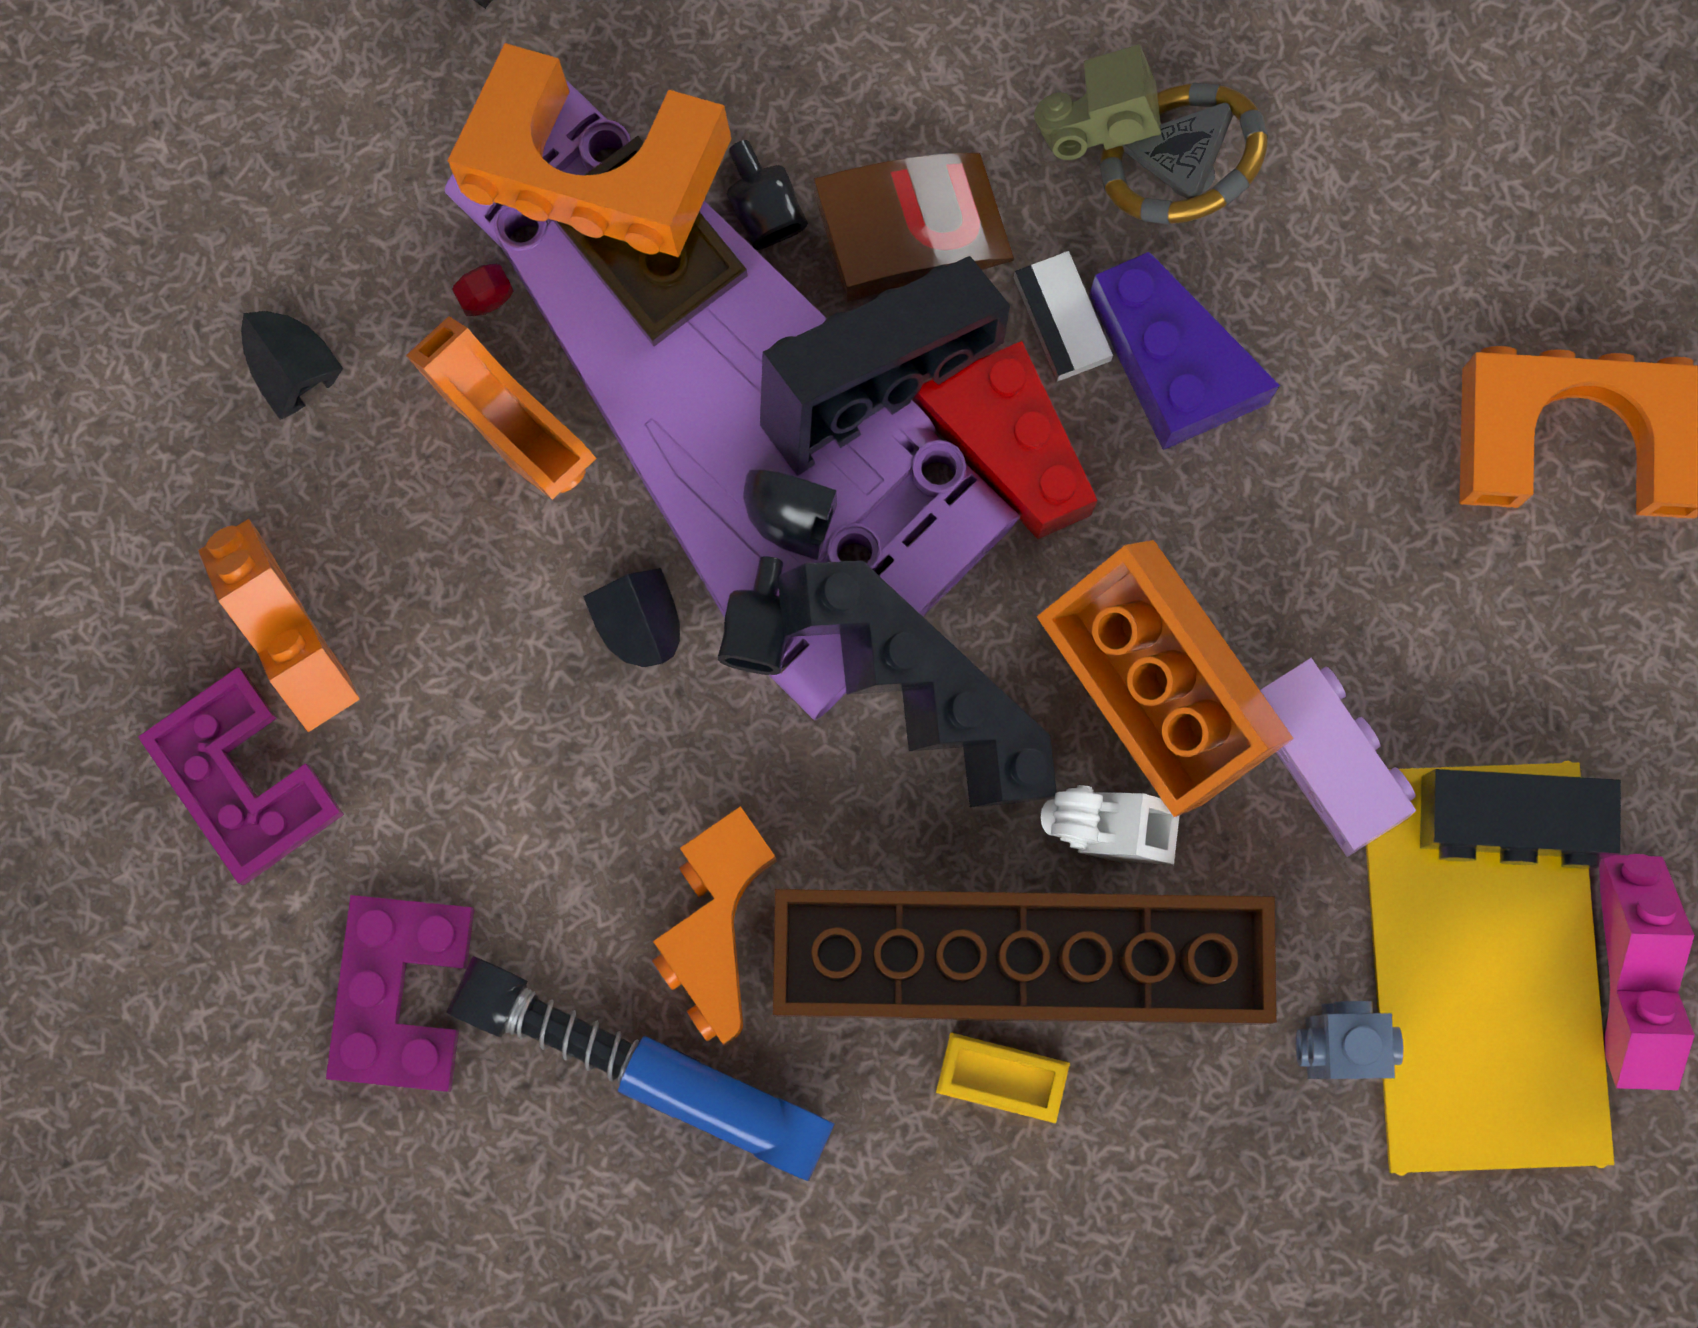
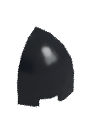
(286, 359)
(789, 510)
(637, 618)

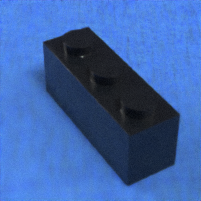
(1520, 817)

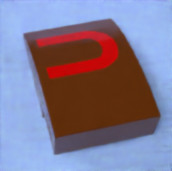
(908, 217)

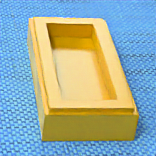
(1002, 1077)

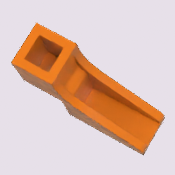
(501, 409)
(276, 625)
(703, 946)

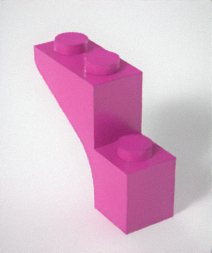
(1647, 956)

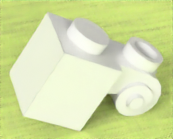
(1113, 825)

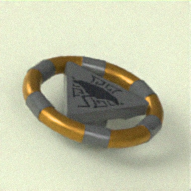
(1186, 155)

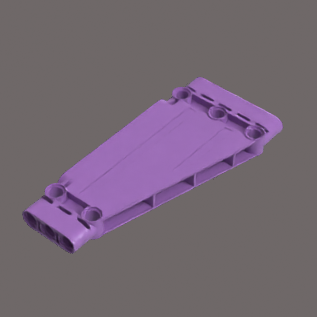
(695, 429)

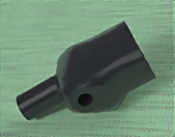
(764, 199)
(754, 624)

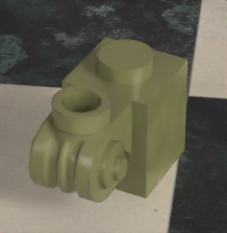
(1114, 111)

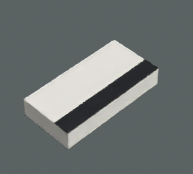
(1063, 316)

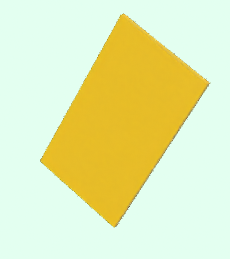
(1492, 1004)

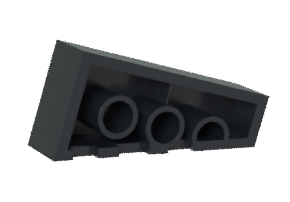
(876, 358)

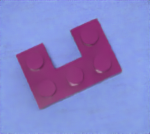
(194, 758)
(366, 1029)

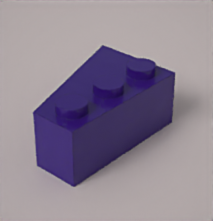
(1176, 352)

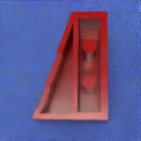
(1012, 438)

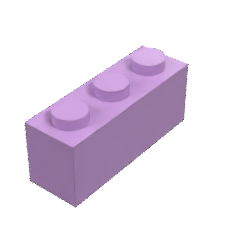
(1337, 758)

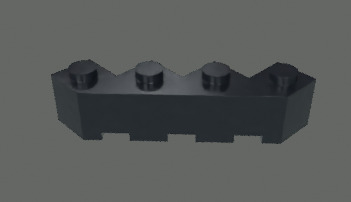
(943, 692)

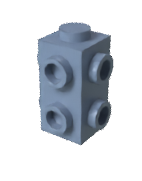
(1349, 1043)

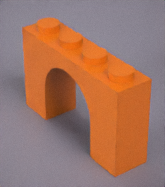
(642, 202)
(1509, 390)

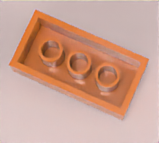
(1164, 677)

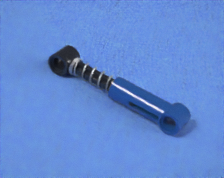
(648, 1071)

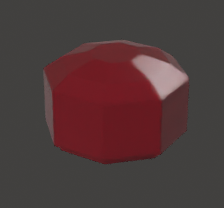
(483, 290)

